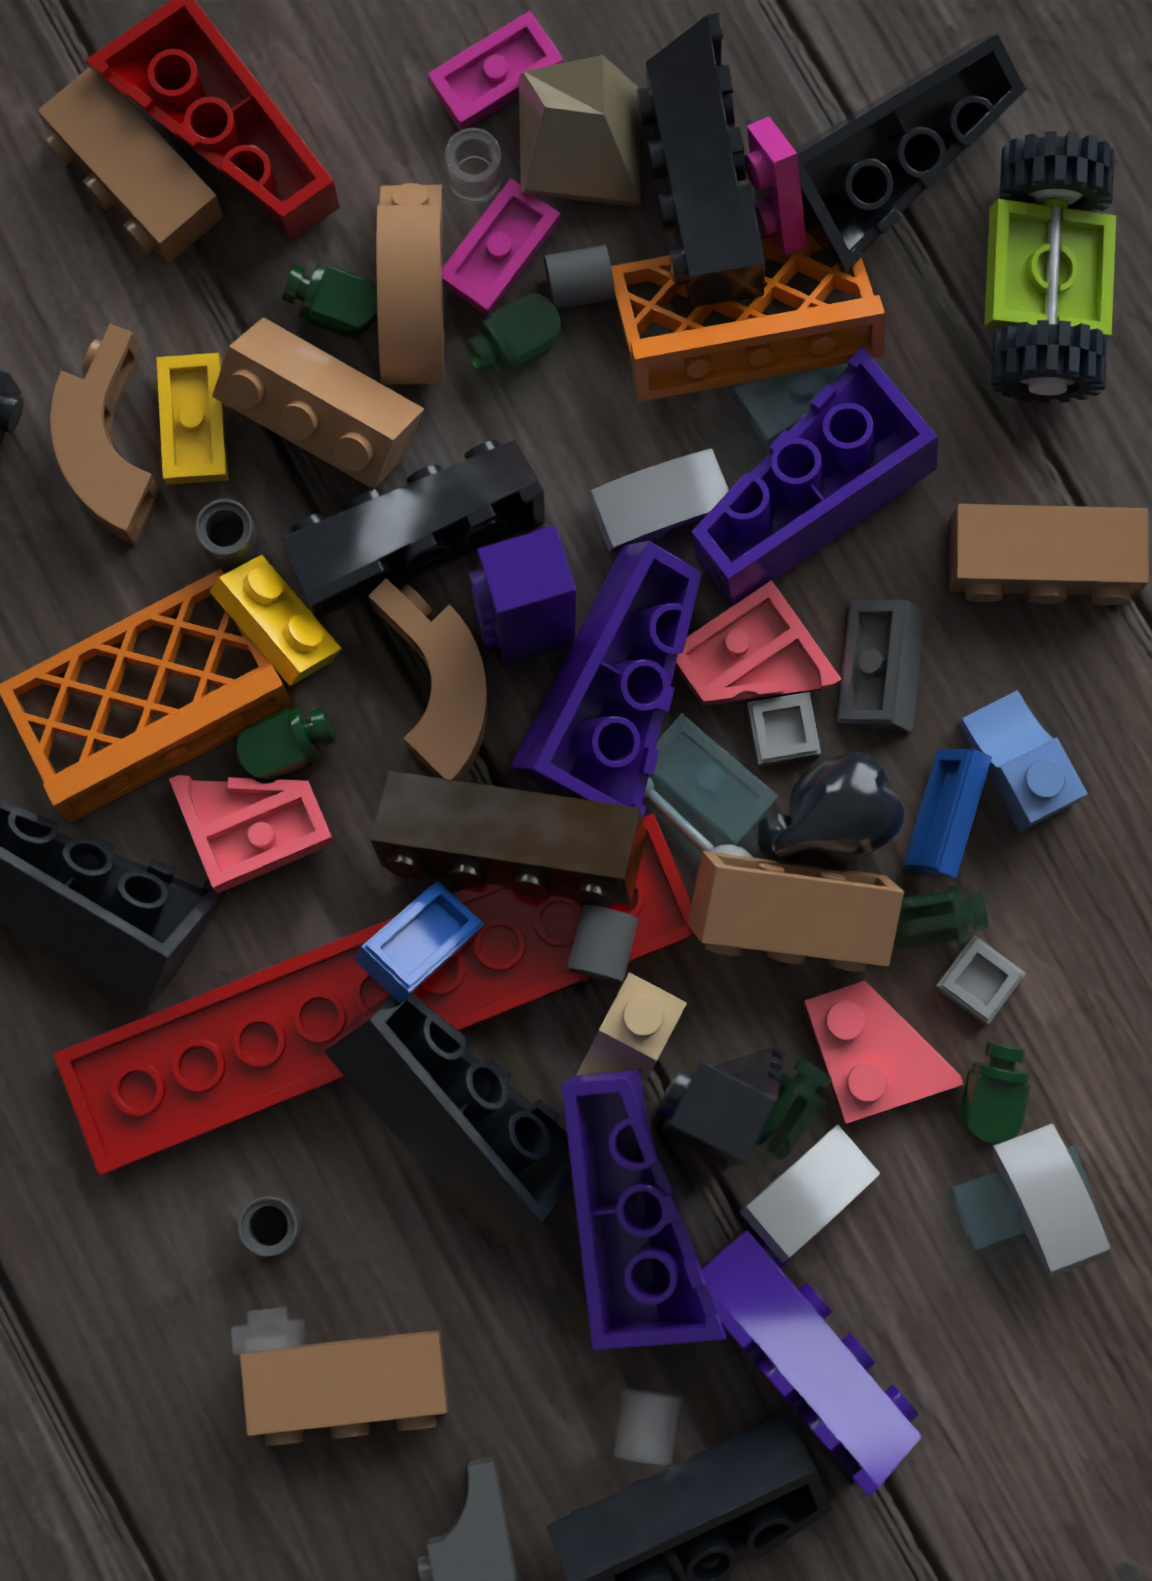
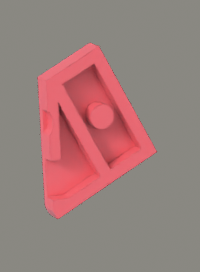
(754, 653)
(250, 825)
(873, 1053)

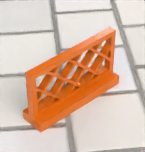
(755, 343)
(157, 745)

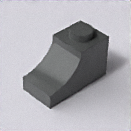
(479, 1540)

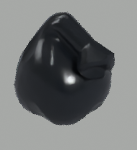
(836, 811)

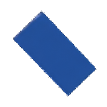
(947, 813)
(418, 941)

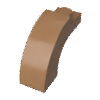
(410, 284)
(83, 441)
(457, 710)

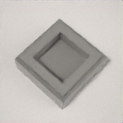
(783, 729)
(979, 980)

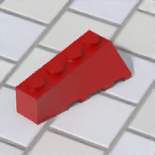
(208, 98)

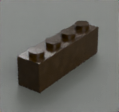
(509, 839)

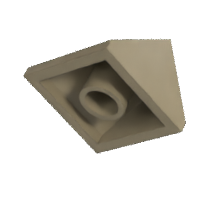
(580, 133)

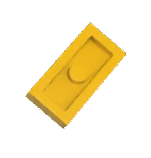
(191, 419)
(275, 620)

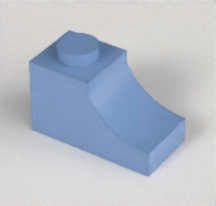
(1026, 762)

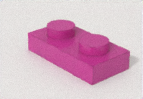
(489, 71)
(777, 186)
(499, 248)

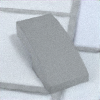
(657, 499)
(809, 1193)
(1052, 1200)

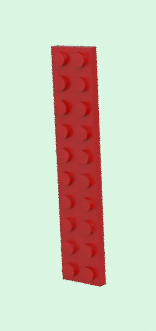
(268, 1031)

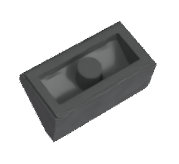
(881, 665)

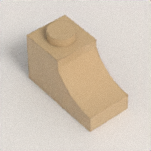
(634, 1029)

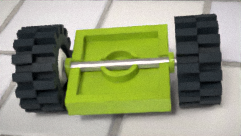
(1051, 268)

